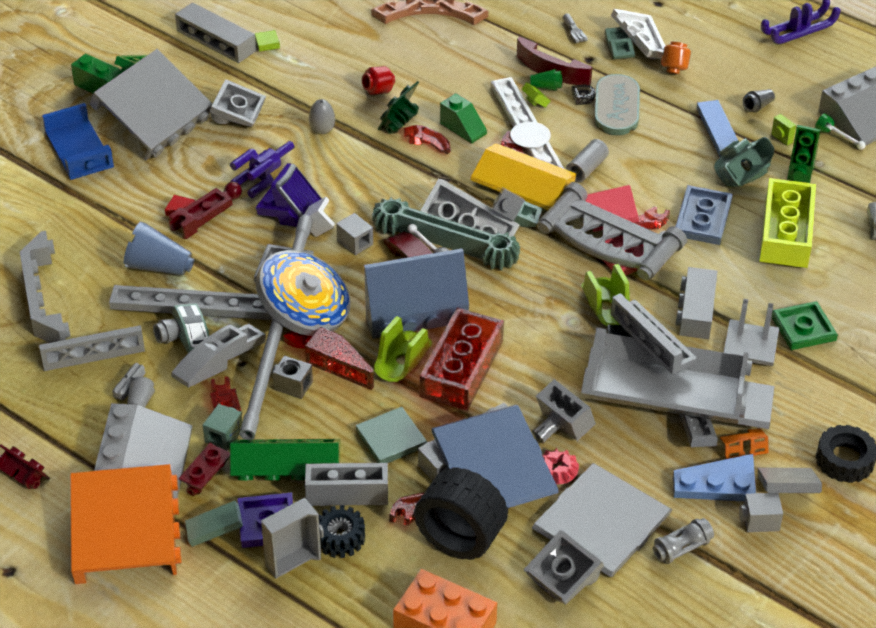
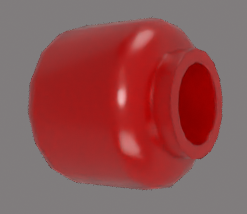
(378, 80)

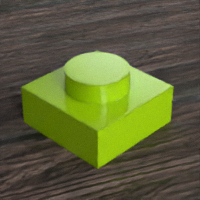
(535, 96)
(783, 129)

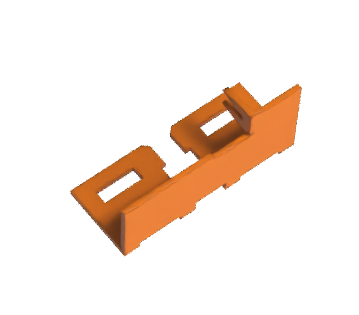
(751, 435)

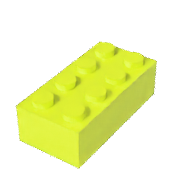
(788, 223)

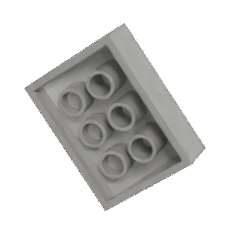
(853, 105)
(143, 438)

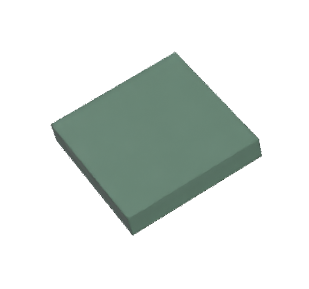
(390, 435)

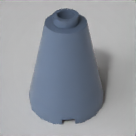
(156, 252)

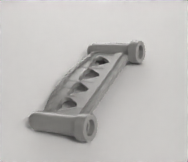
(573, 205)

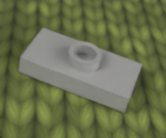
(699, 431)

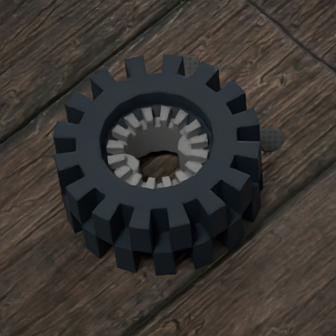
(350, 539)

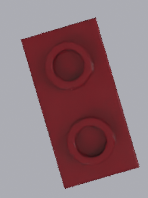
(204, 468)
(29, 473)

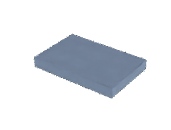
(704, 214)

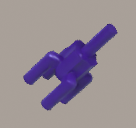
(259, 167)

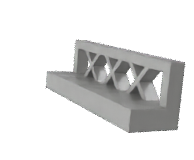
(651, 334)
(92, 348)

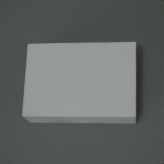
(291, 537)

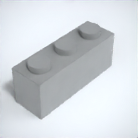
(697, 303)
(347, 484)

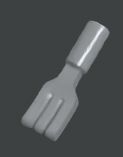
(576, 34)

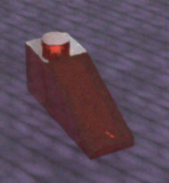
(337, 356)

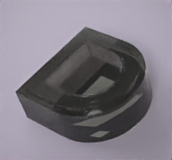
(583, 94)

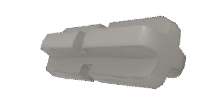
(121, 390)

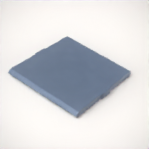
(499, 450)

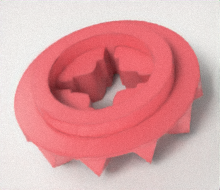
(564, 473)

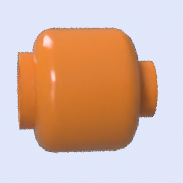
(675, 57)

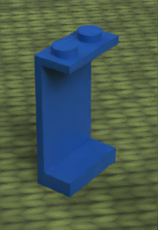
(76, 142)

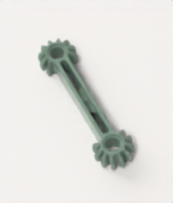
(494, 250)

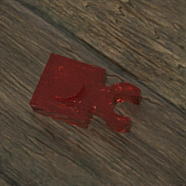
(224, 395)

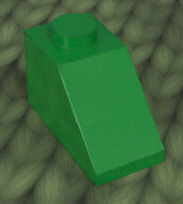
(461, 118)

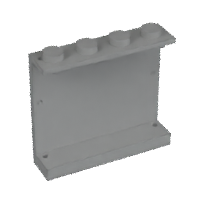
(154, 102)

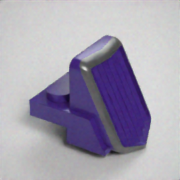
(288, 196)

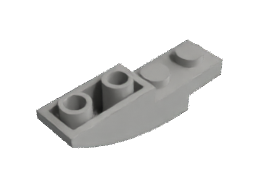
(214, 352)

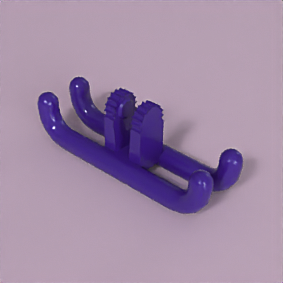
(800, 22)

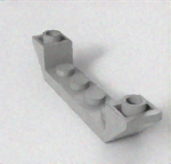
(35, 254)

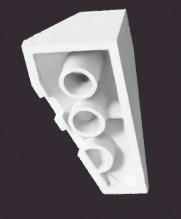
(458, 206)

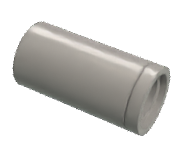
(588, 159)

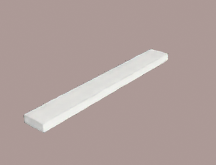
(519, 112)

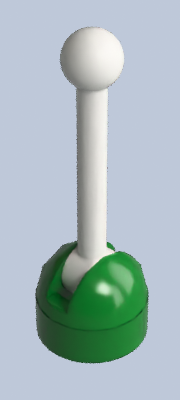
(826, 125)

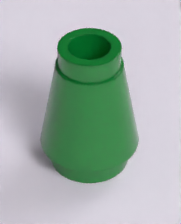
(547, 80)

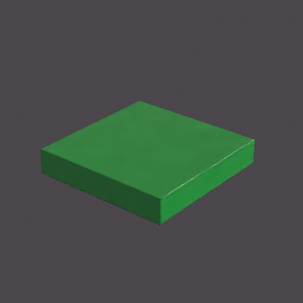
(804, 325)

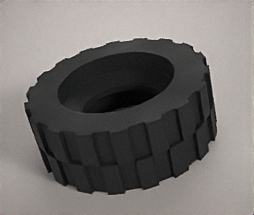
(842, 469)

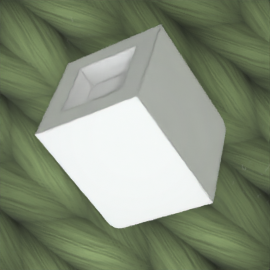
(321, 221)

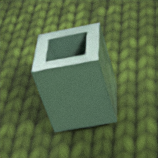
(222, 426)

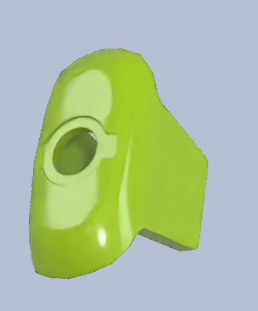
(603, 289)
(395, 343)

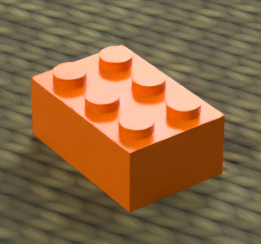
(442, 604)

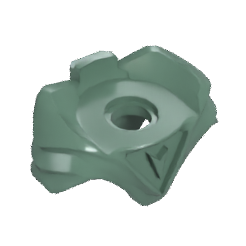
(756, 153)

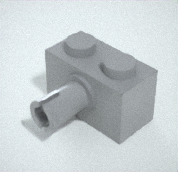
(563, 412)

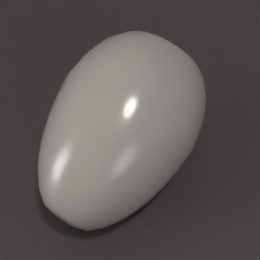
(321, 117)

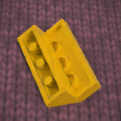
(523, 175)

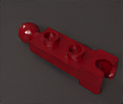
(204, 209)

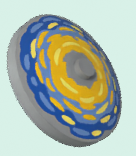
(302, 292)

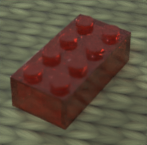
(461, 359)

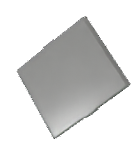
(604, 517)

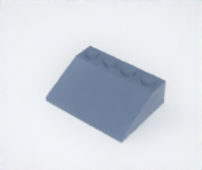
(417, 289)

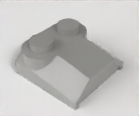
(236, 104)
(564, 568)

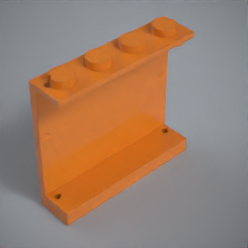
(124, 520)

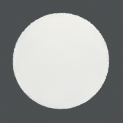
(530, 134)

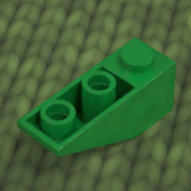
(804, 154)

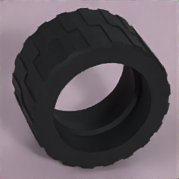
(461, 513)

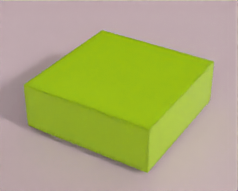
(267, 40)

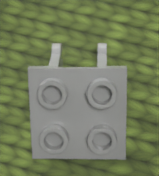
(753, 339)

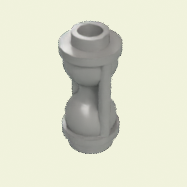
(693, 535)

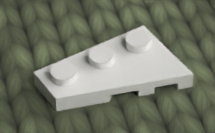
(641, 31)

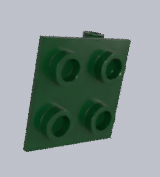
(399, 110)

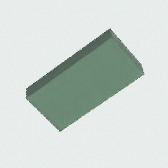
(213, 523)

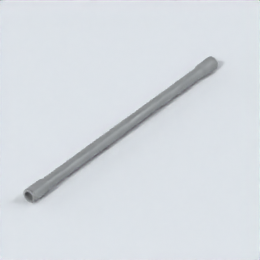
(251, 418)

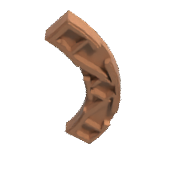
(394, 10)

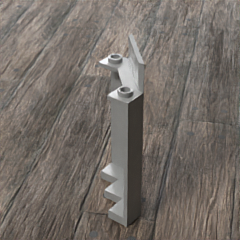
(710, 389)

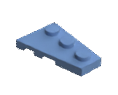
(716, 480)

